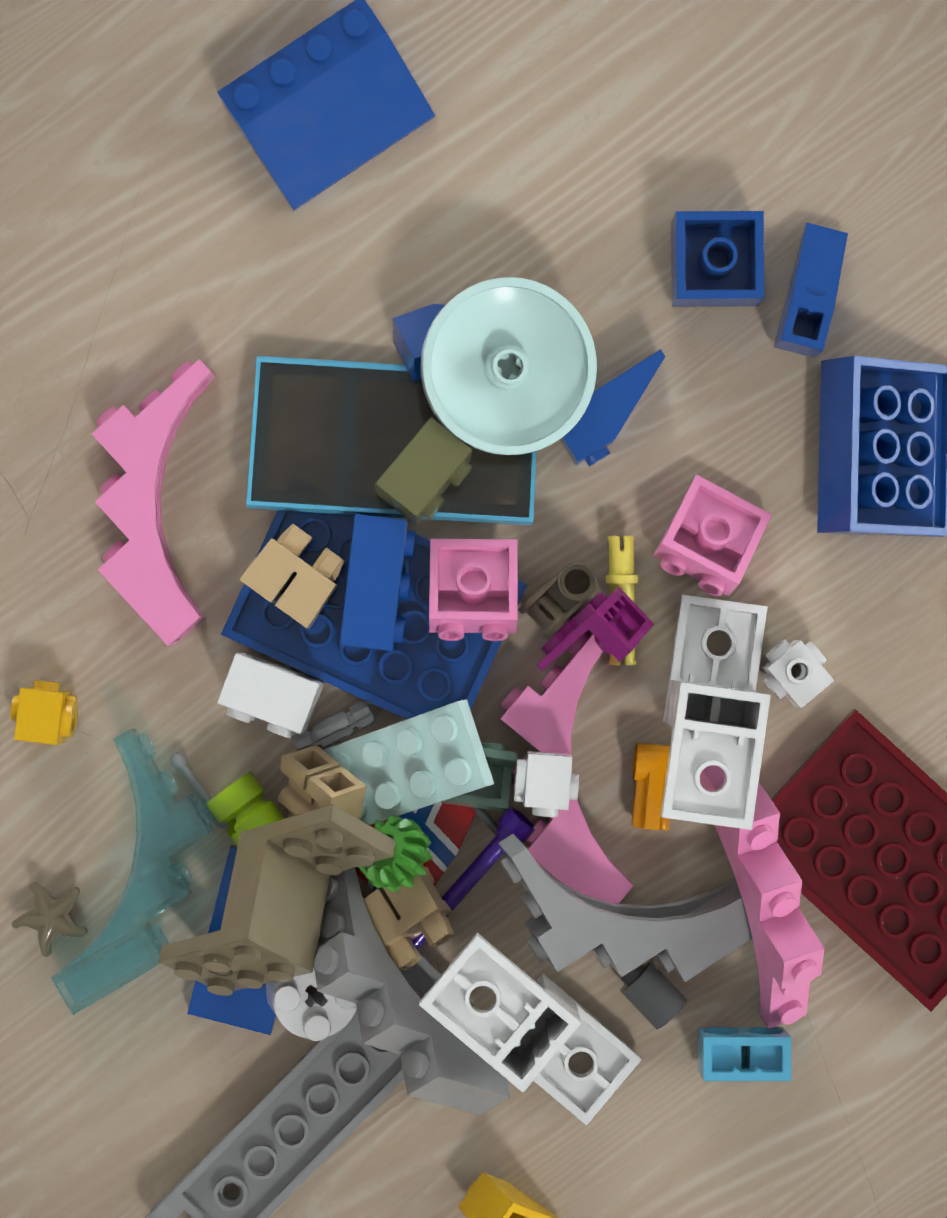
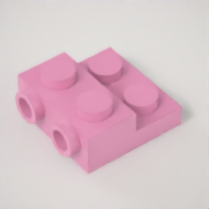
(712, 537)
(473, 588)

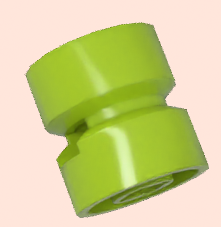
(243, 807)

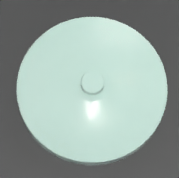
(508, 366)

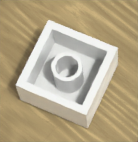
(271, 694)

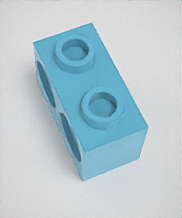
(744, 1054)

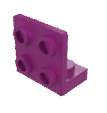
(612, 619)

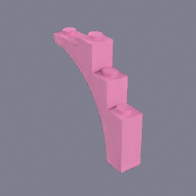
(141, 445)
(546, 721)
(770, 888)

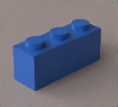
(376, 583)

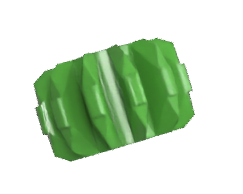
(408, 855)

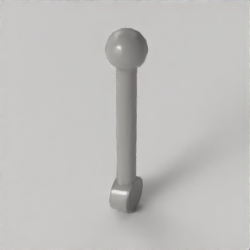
(179, 761)

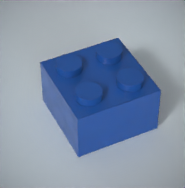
(717, 258)

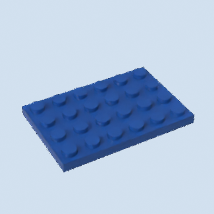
(407, 681)

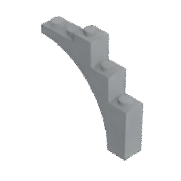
(680, 934)
(359, 970)

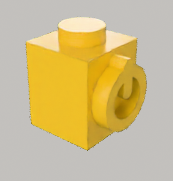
(44, 713)

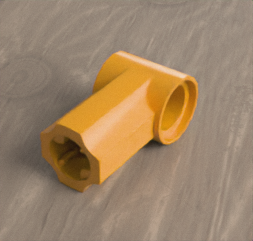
(650, 774)

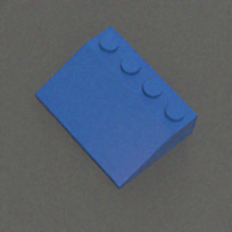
(326, 103)
(882, 447)

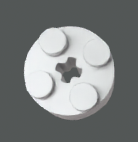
(308, 1014)

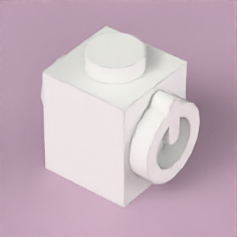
(545, 782)

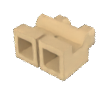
(309, 588)
(319, 782)
(408, 914)

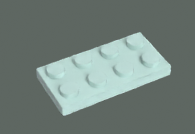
(416, 762)

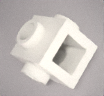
(811, 676)

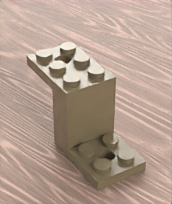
(277, 900)

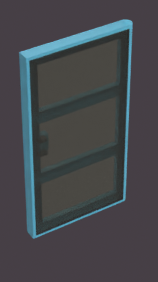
(336, 428)

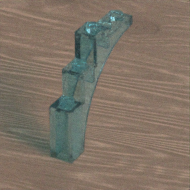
(163, 828)

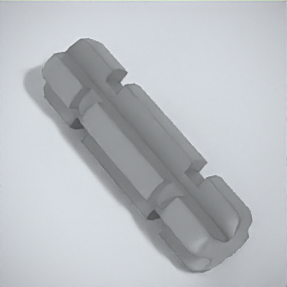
(336, 727)

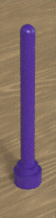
(510, 823)

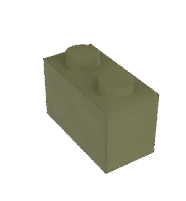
(424, 472)

